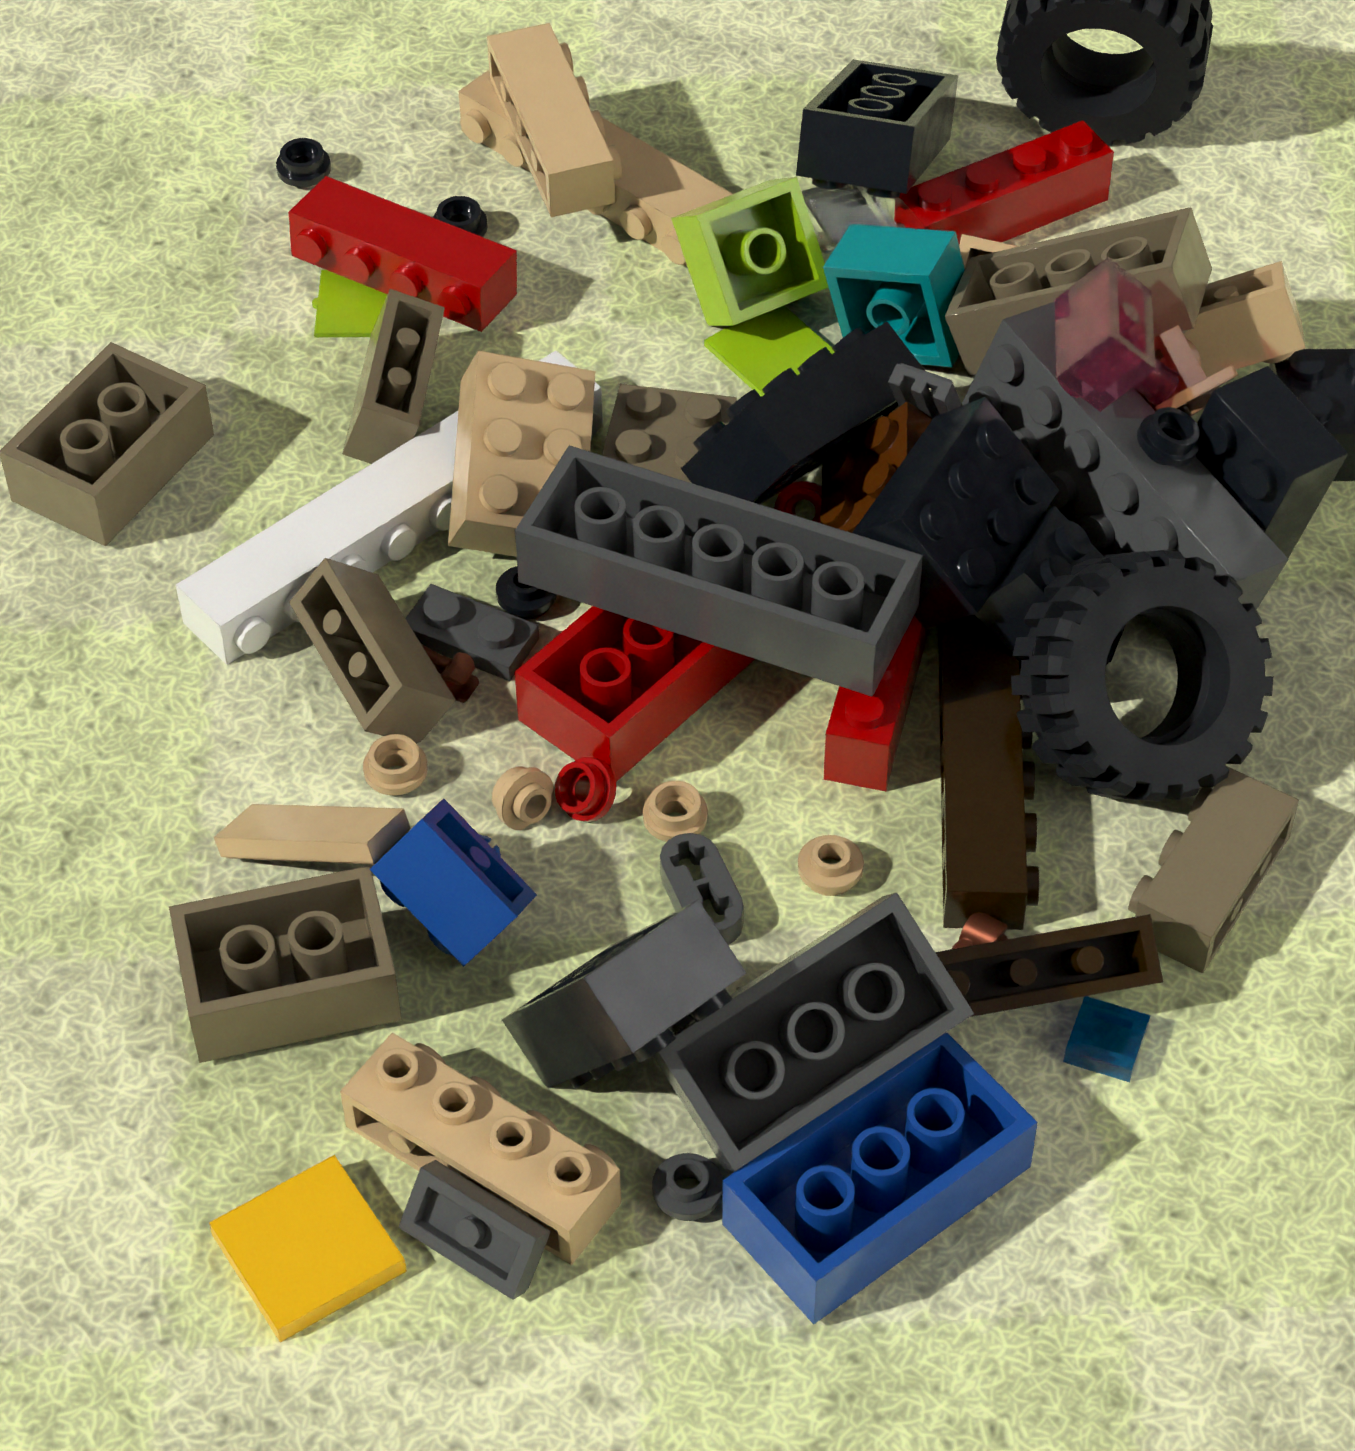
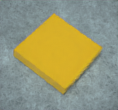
(307, 1247)

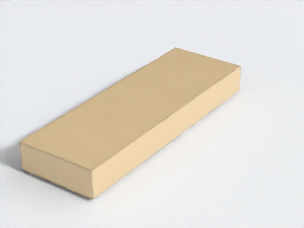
(313, 833)

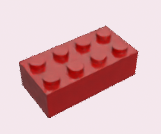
(618, 686)

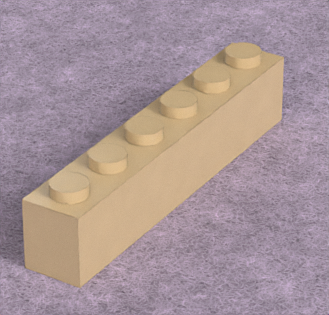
(645, 196)

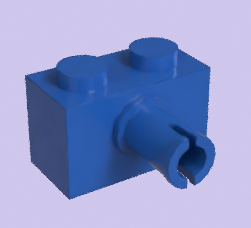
(453, 883)

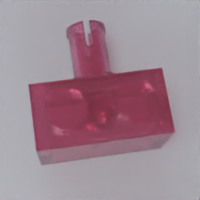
(1109, 339)

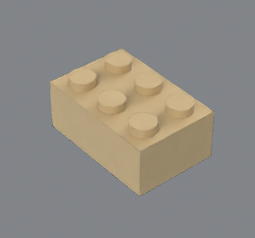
(509, 438)

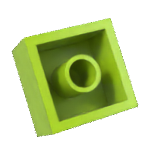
(751, 252)

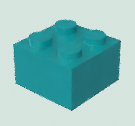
(898, 280)

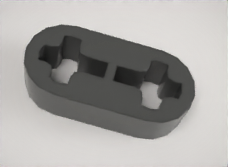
(714, 881)

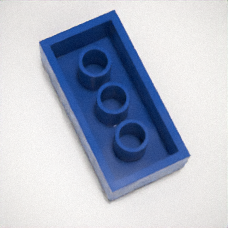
(878, 1176)

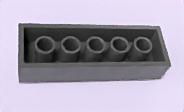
(1103, 472)
(719, 569)

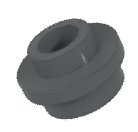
(687, 1203)

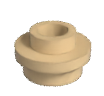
(395, 751)
(522, 796)
(674, 797)
(830, 878)

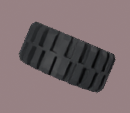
(1111, 92)
(1217, 671)

